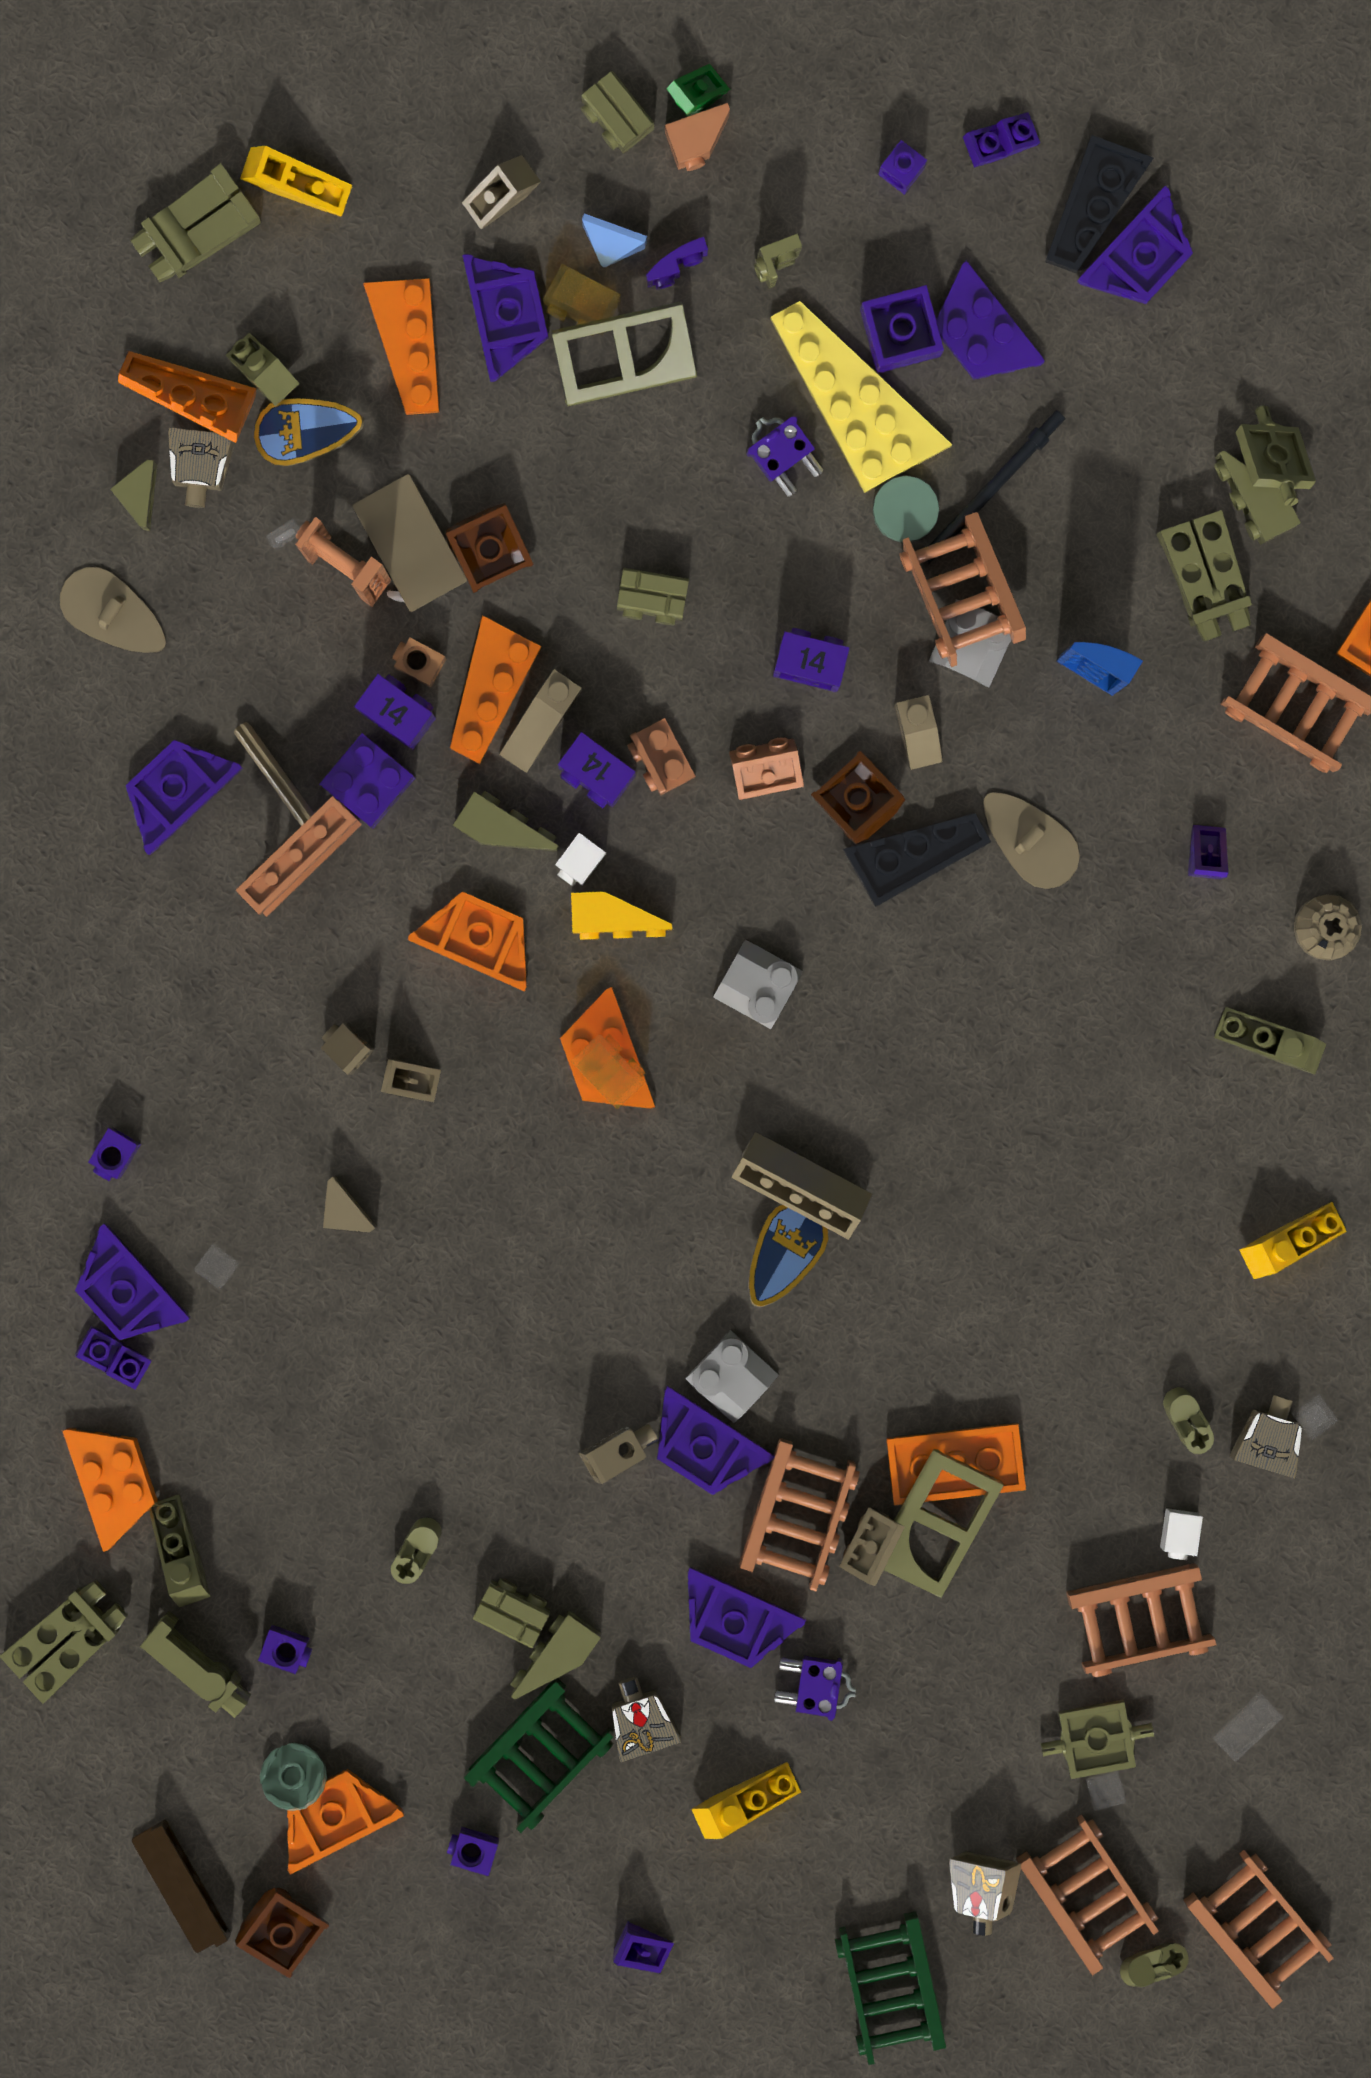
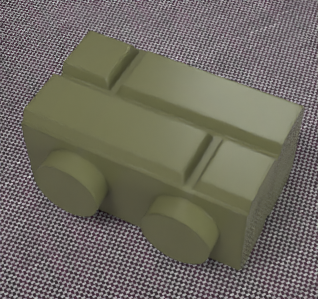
(616, 112)
(652, 595)
(512, 1612)

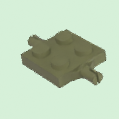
(1275, 456)
(1097, 1739)

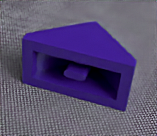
(1208, 852)
(641, 1949)

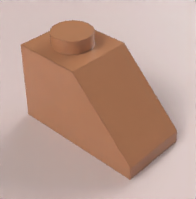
(696, 136)

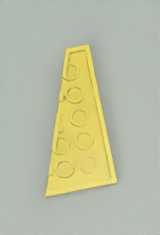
(865, 414)

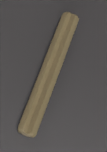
(273, 772)

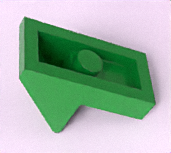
(697, 90)

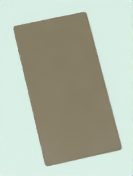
(409, 543)

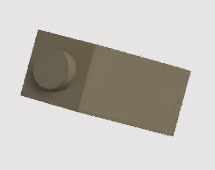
(501, 191)
(919, 732)
(346, 1048)

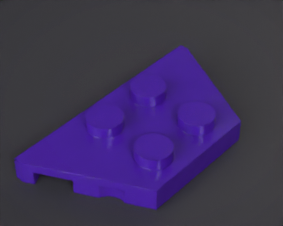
(1143, 254)
(506, 312)
(982, 331)
(174, 789)
(124, 1290)
(704, 1446)
(735, 1620)

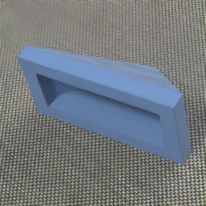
(611, 241)

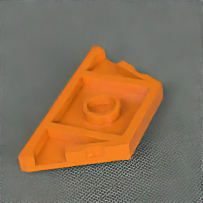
(478, 937)
(602, 1018)
(111, 1481)
(339, 1817)

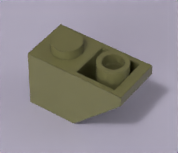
(262, 369)

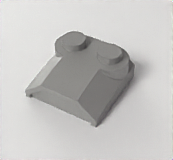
(981, 658)
(758, 984)
(732, 1376)

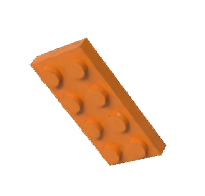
(988, 1449)

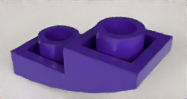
(1001, 140)
(667, 269)
(113, 1357)

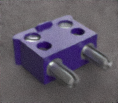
(780, 448)
(819, 1686)

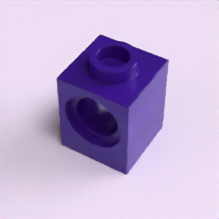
(902, 167)
(127, 1148)
(270, 1652)
(479, 1864)

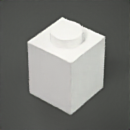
(579, 860)
(1181, 1533)

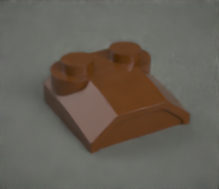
(488, 546)
(859, 798)
(279, 1931)

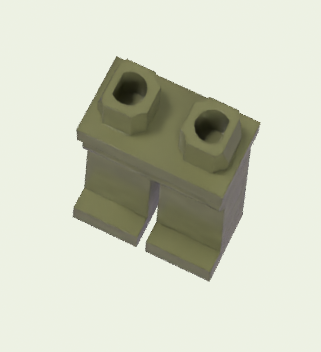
(196, 225)
(1207, 573)
(74, 1616)
(190, 1665)

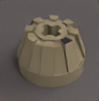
(1327, 927)

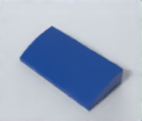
(1101, 665)

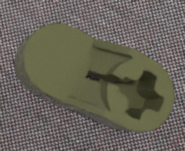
(1179, 1408)
(423, 1537)
(1169, 1961)

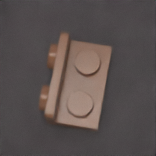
(661, 756)
(766, 768)

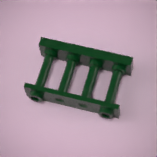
(507, 1747)
(922, 1997)

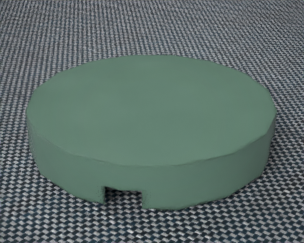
(905, 509)
(293, 1777)

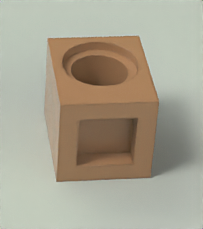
(429, 672)

